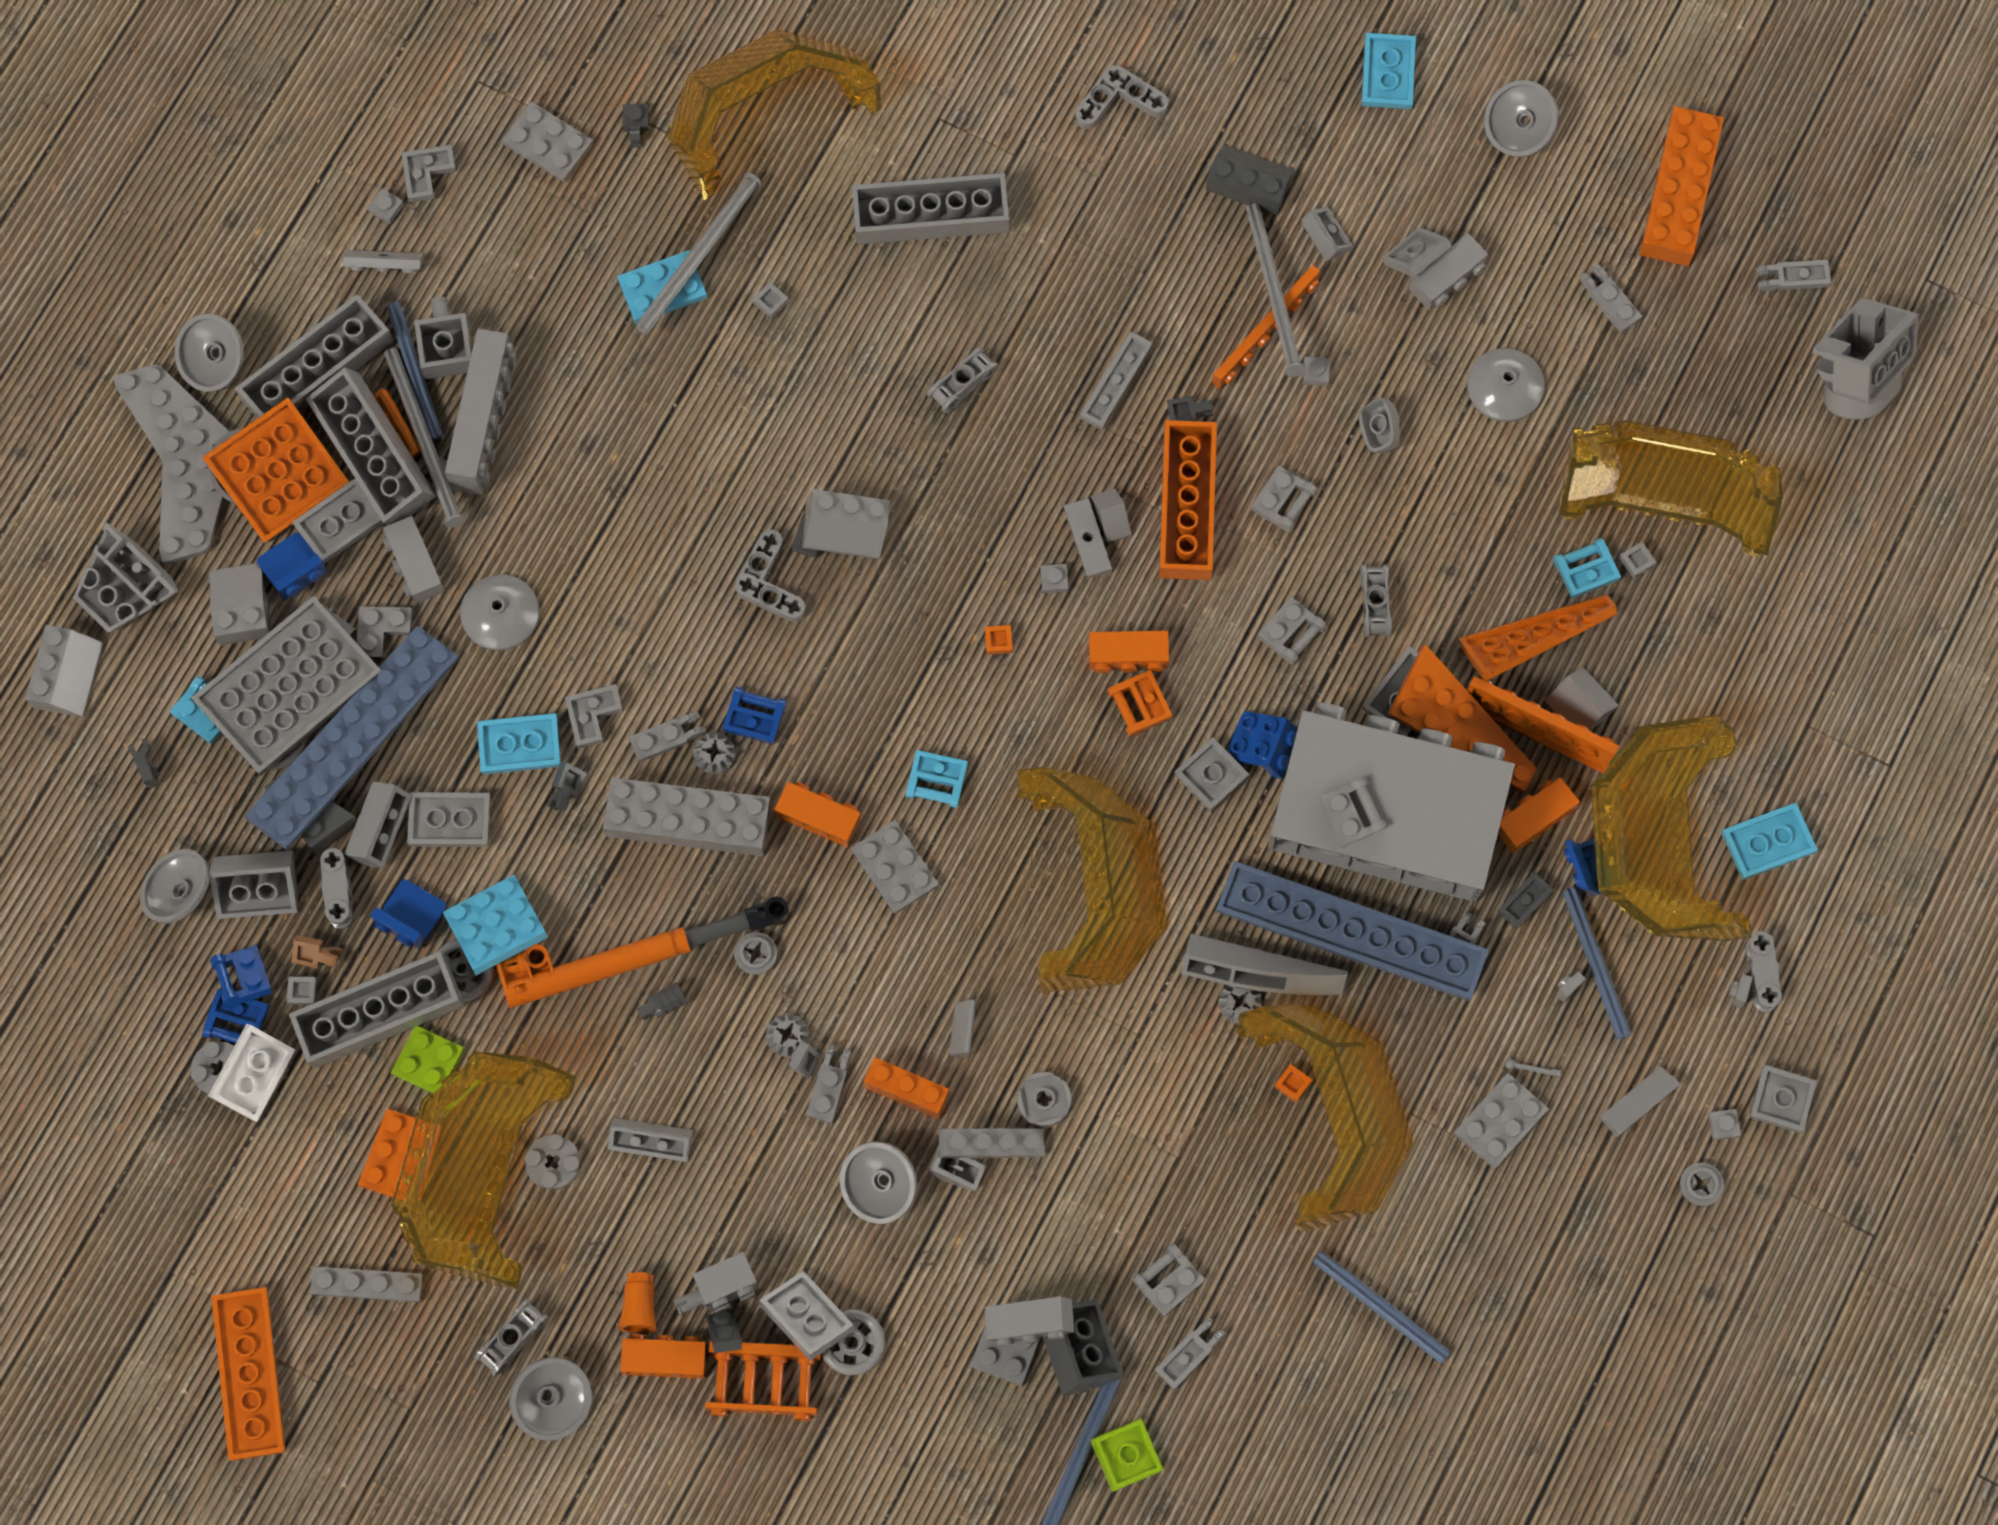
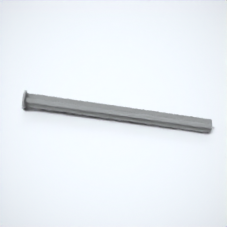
(698, 253)
(1294, 366)
(424, 439)

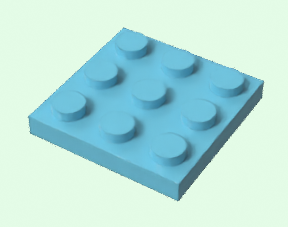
(495, 924)

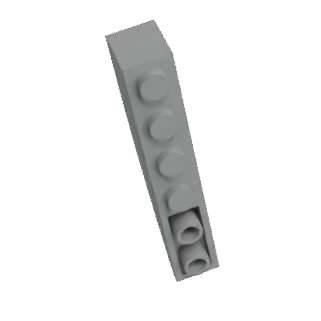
(1258, 969)

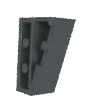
(327, 827)

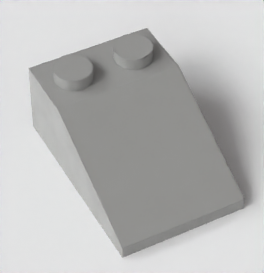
(239, 604)

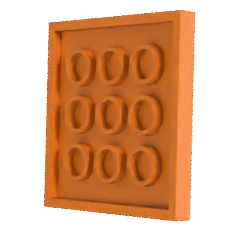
(275, 469)

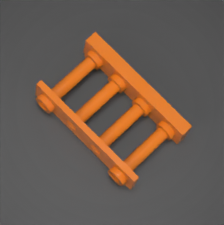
(778, 1356)

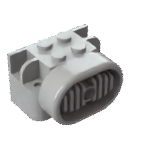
(1866, 358)

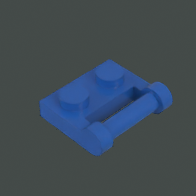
(752, 723)
(250, 975)
(249, 1012)

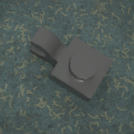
(634, 121)
(1186, 410)
(146, 769)
(568, 783)

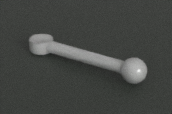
(1511, 1064)

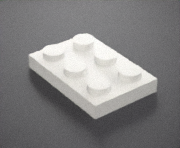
(251, 1072)

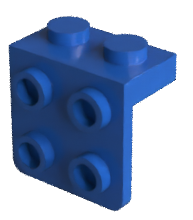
(291, 566)
(1264, 742)
(1584, 861)
(409, 914)

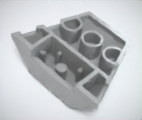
(121, 581)

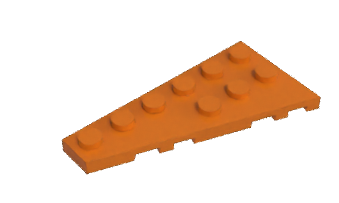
(1516, 642)
(1439, 702)

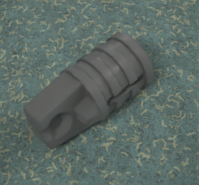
(663, 1002)

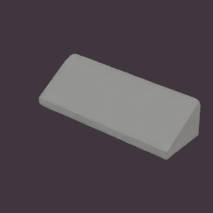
(1639, 1101)
(650, 1139)

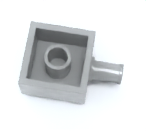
(443, 342)
(720, 1286)

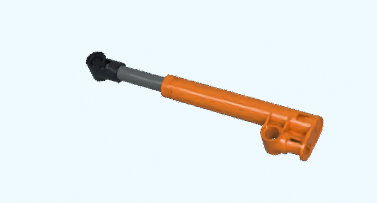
(529, 982)

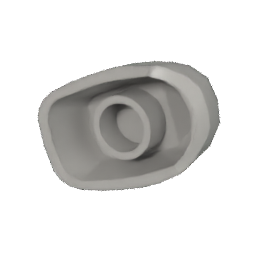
(1380, 425)

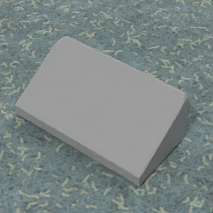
(1326, 233)
(962, 1029)

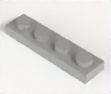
(1116, 380)
(991, 1143)
(366, 1284)

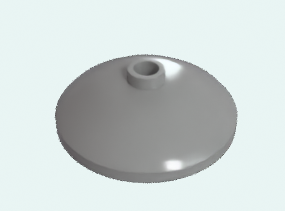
(1506, 117)
(197, 352)
(1501, 398)
(502, 627)
(174, 886)
(864, 1184)
(563, 1408)

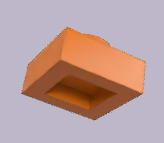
(998, 639)
(1293, 1083)

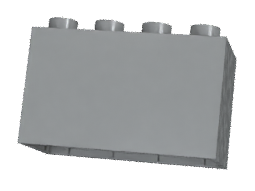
(1435, 799)

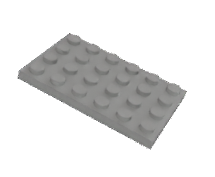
(286, 685)

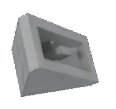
(1111, 515)
(957, 1171)

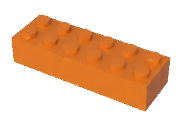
(1681, 186)
(1188, 500)

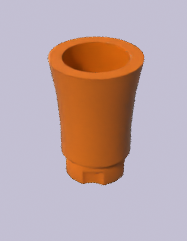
(638, 1304)

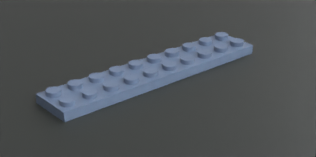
(351, 738)
(1352, 931)

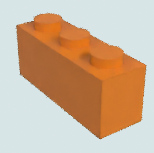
(1128, 651)
(818, 813)
(1537, 814)
(906, 1088)
(663, 1357)

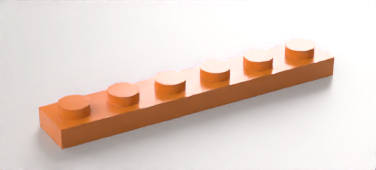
(1261, 333)

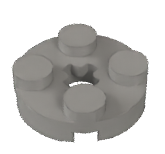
(205, 1059)
(1053, 1087)
(553, 1146)

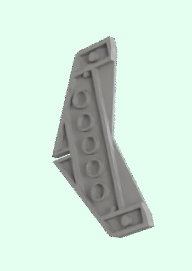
(181, 435)

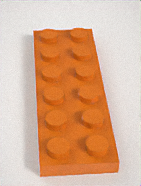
(1543, 726)
(248, 1374)

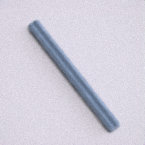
(414, 371)
(1597, 963)
(1381, 1307)
(1080, 1453)

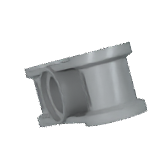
(975, 368)
(1376, 616)
(336, 888)
(1764, 970)
(497, 1345)

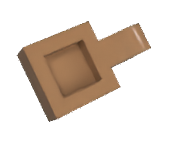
(310, 952)

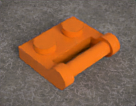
(1148, 699)

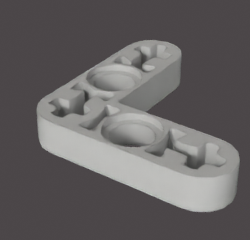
(1115, 89)
(758, 579)

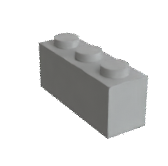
(1449, 272)
(412, 560)
(377, 824)
(1029, 1320)

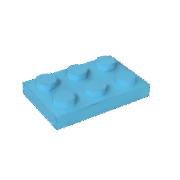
(1388, 71)
(645, 283)
(518, 743)
(1769, 841)

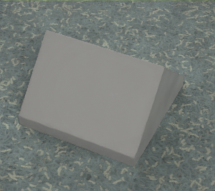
(1581, 700)

